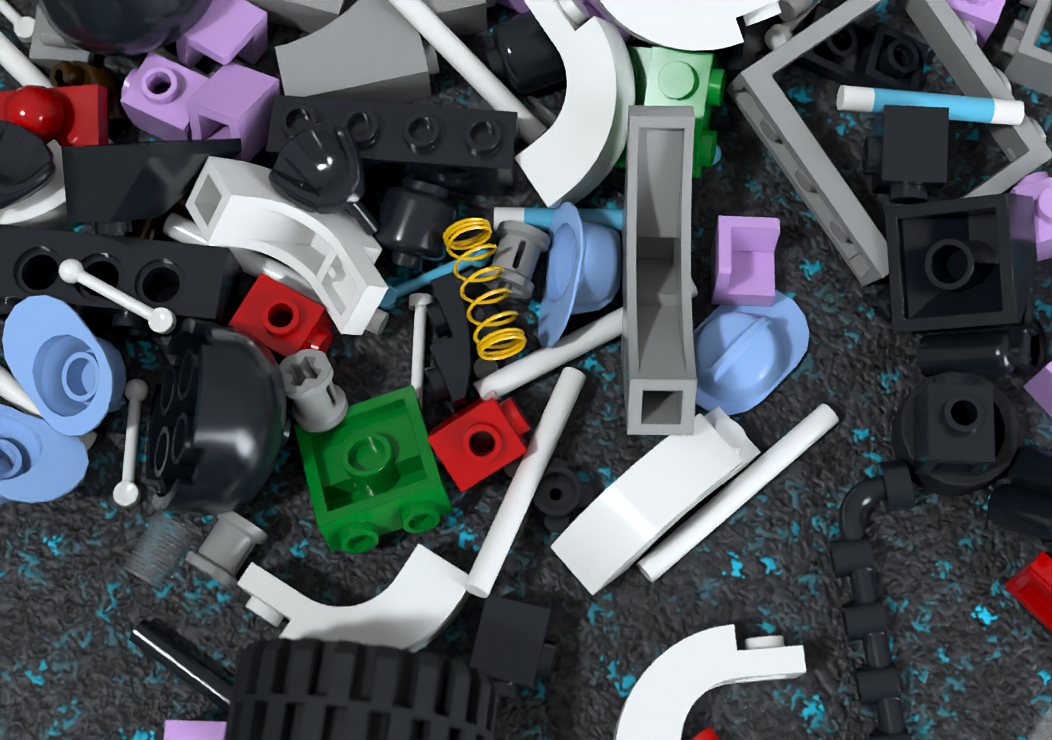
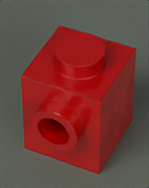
(283, 319)
(480, 439)

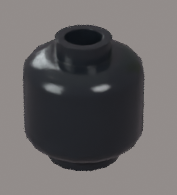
(524, 54)
(414, 223)

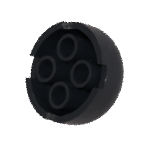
(122, 25)
(215, 420)

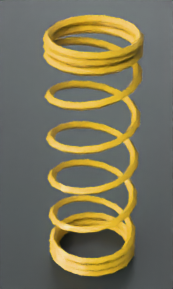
(474, 244)

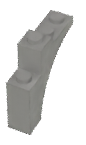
(373, 52)
(657, 272)

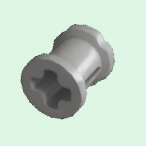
(528, 243)
(315, 398)
(227, 548)

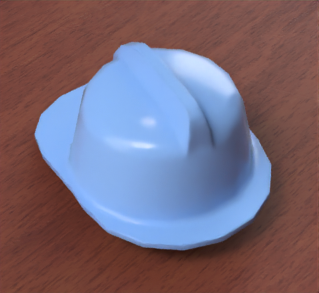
(580, 271)
(747, 353)
(63, 365)
(36, 459)

